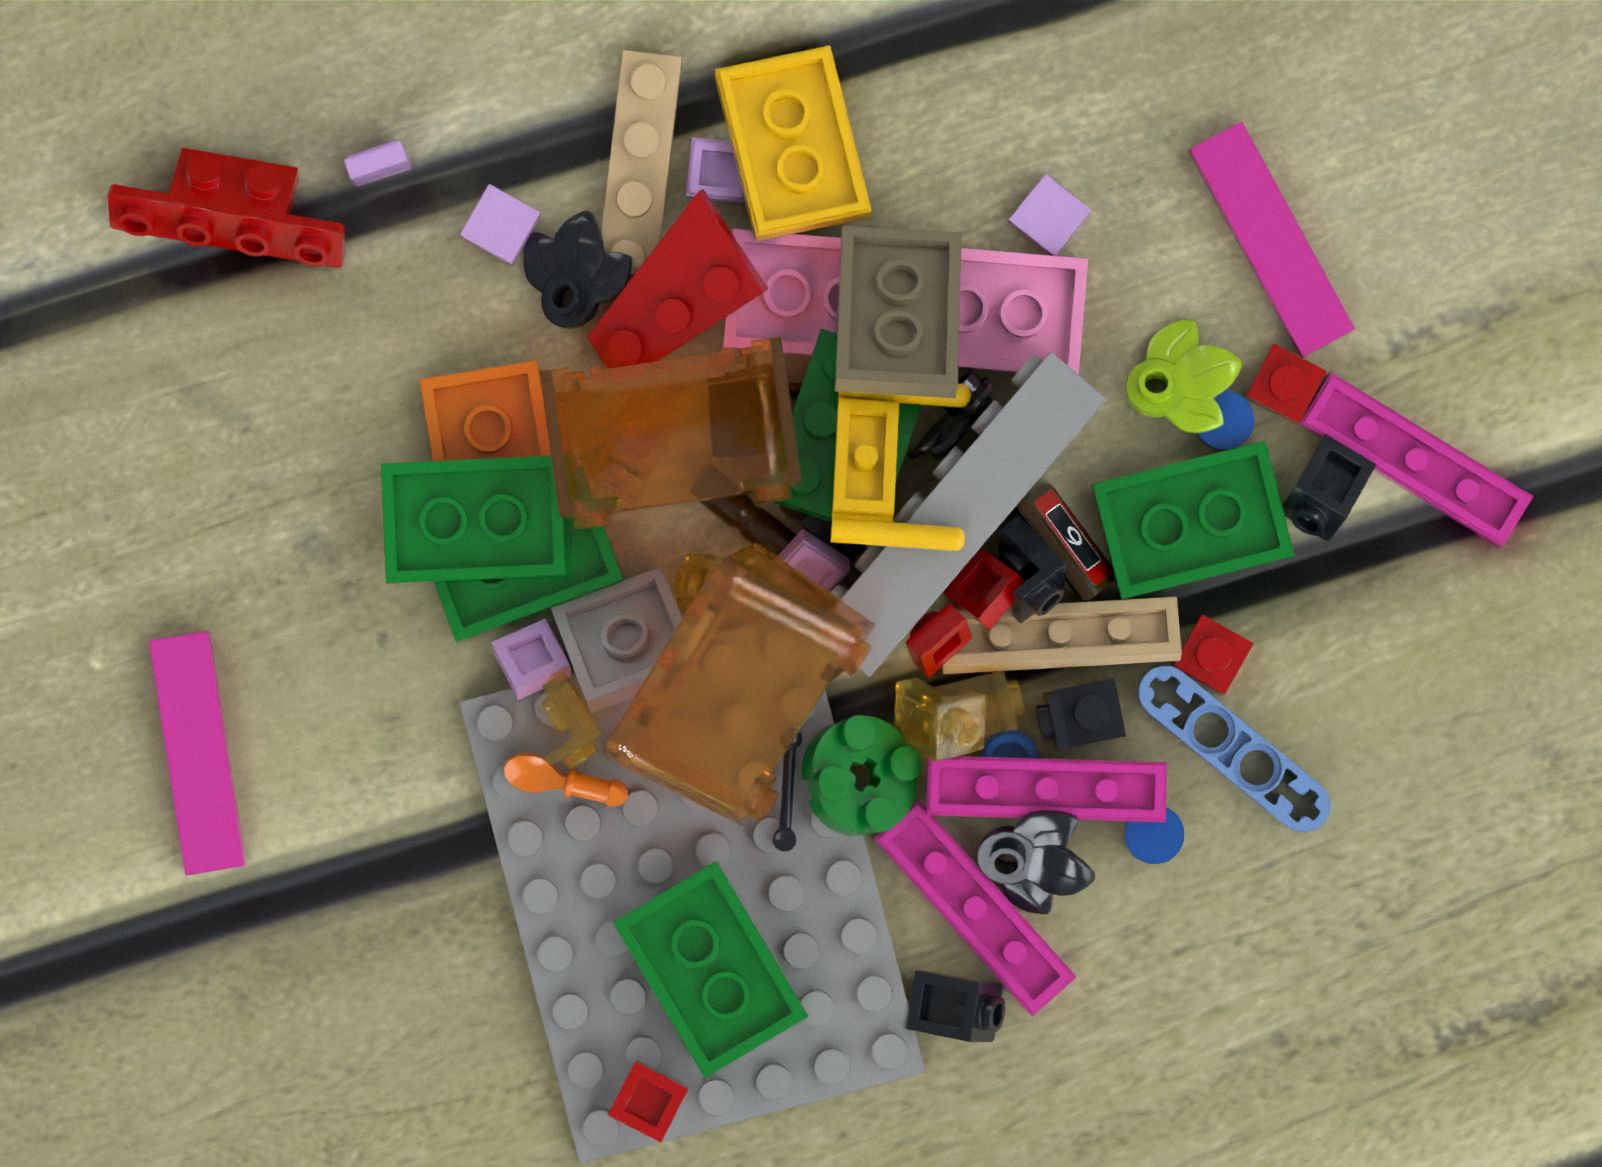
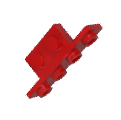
(231, 207)

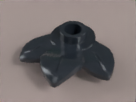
(576, 262)
(953, 425)
(1042, 863)

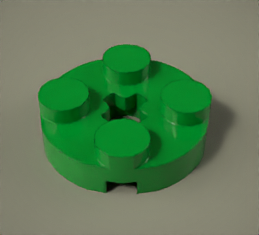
(891, 769)

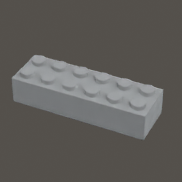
(973, 494)

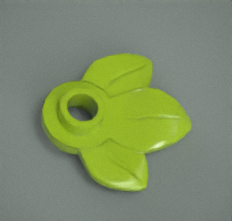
(1191, 375)

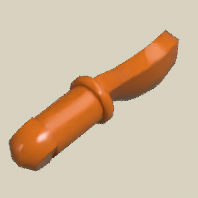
(533, 774)

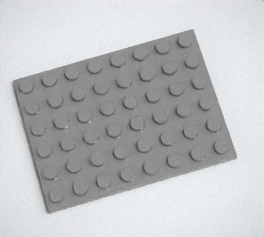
(587, 864)

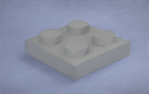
(617, 635)

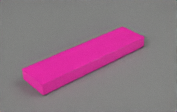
(1271, 239)
(1417, 460)
(197, 753)
(1029, 784)
(976, 908)

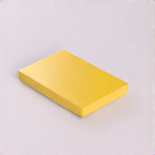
(792, 143)

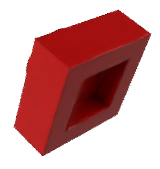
(1285, 384)
(984, 588)
(937, 638)
(1213, 654)
(648, 1101)

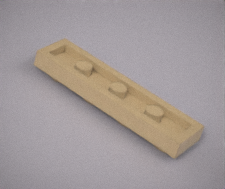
(640, 154)
(1074, 637)

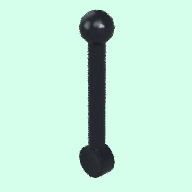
(785, 838)

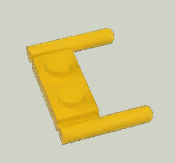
(867, 474)

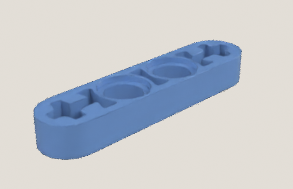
(1237, 743)

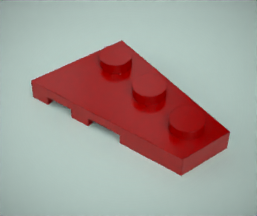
(678, 291)

